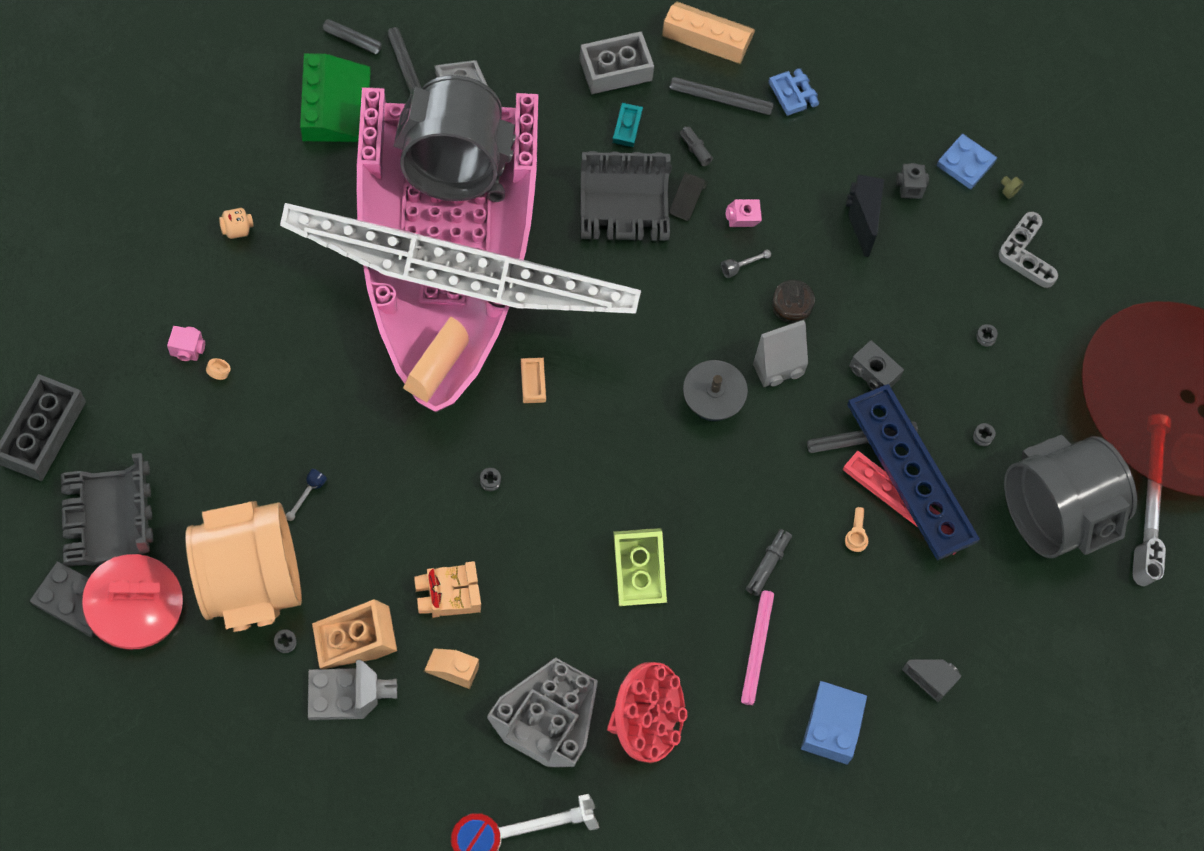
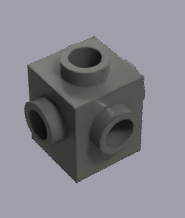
(912, 180)

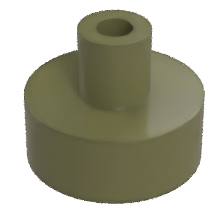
(1011, 186)

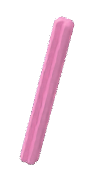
(757, 648)

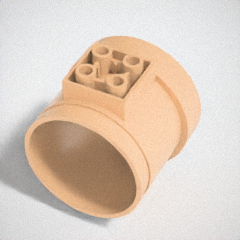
(243, 564)

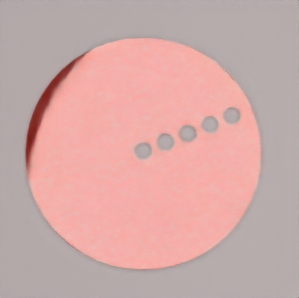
(1134, 389)

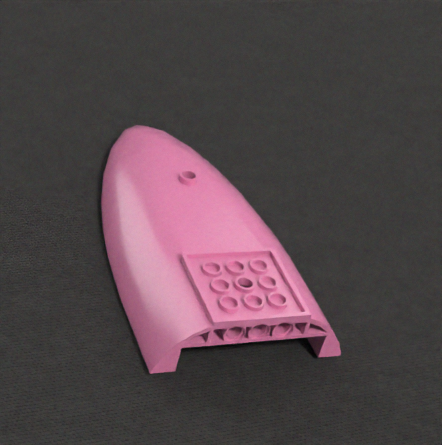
(414, 313)

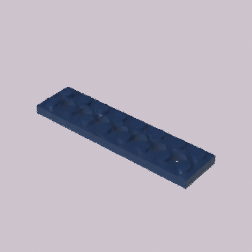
(907, 484)

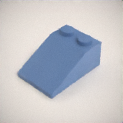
(834, 723)

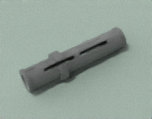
(773, 554)

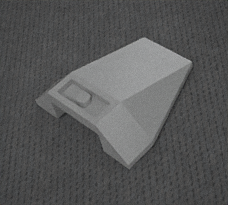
(547, 714)

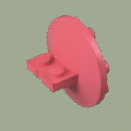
(132, 601)
(647, 710)

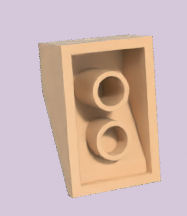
(355, 635)

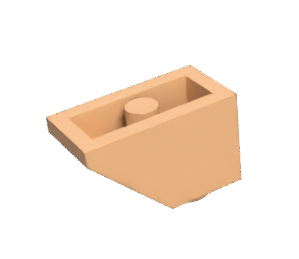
(453, 666)

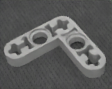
(1019, 254)

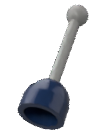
(315, 480)

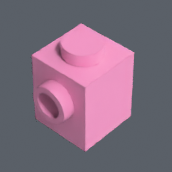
(743, 213)
(186, 343)

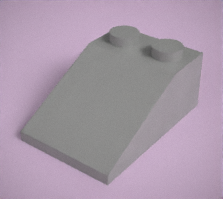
(782, 354)

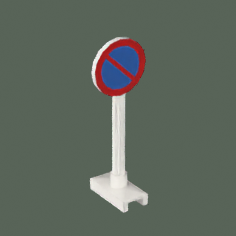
(481, 833)

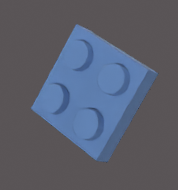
(966, 161)

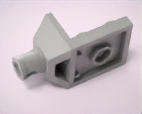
(346, 692)

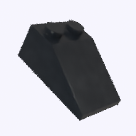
(864, 209)

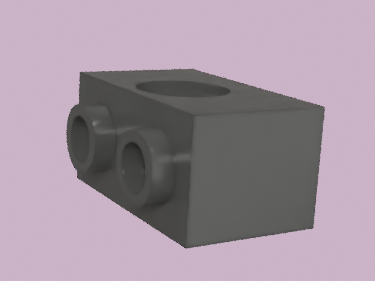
(874, 356)

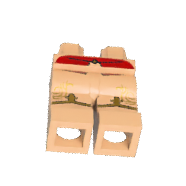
(450, 591)

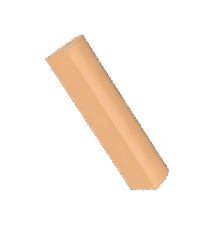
(437, 360)

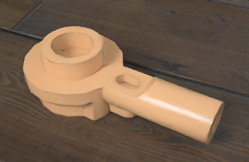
(856, 539)

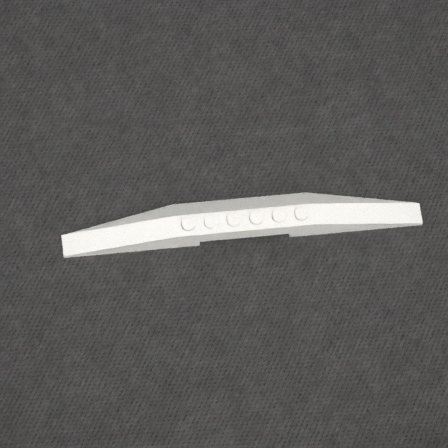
(458, 266)

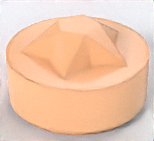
(218, 369)

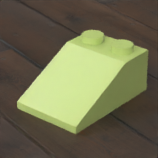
(640, 566)

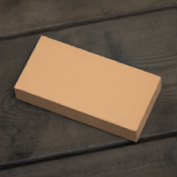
(533, 380)

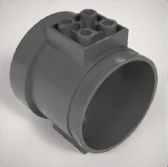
(453, 138)
(1070, 495)

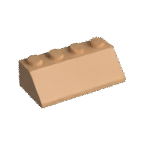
(707, 32)

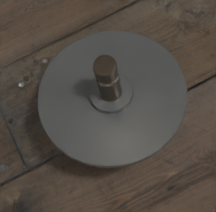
(715, 390)

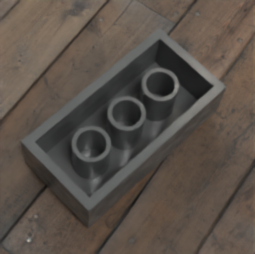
(40, 427)

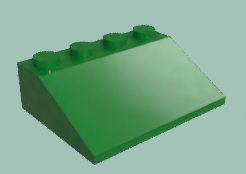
(332, 98)

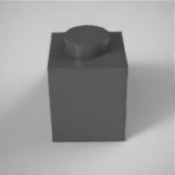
(933, 676)

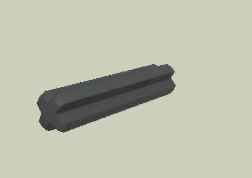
(352, 36)

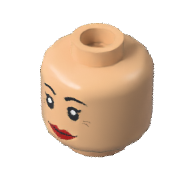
(235, 223)

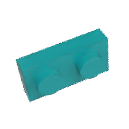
(627, 124)

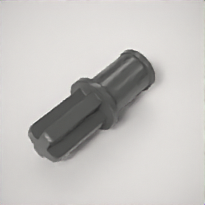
(696, 146)

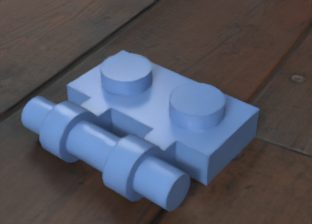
(788, 93)

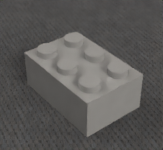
(616, 62)

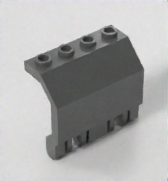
(624, 193)
(108, 514)

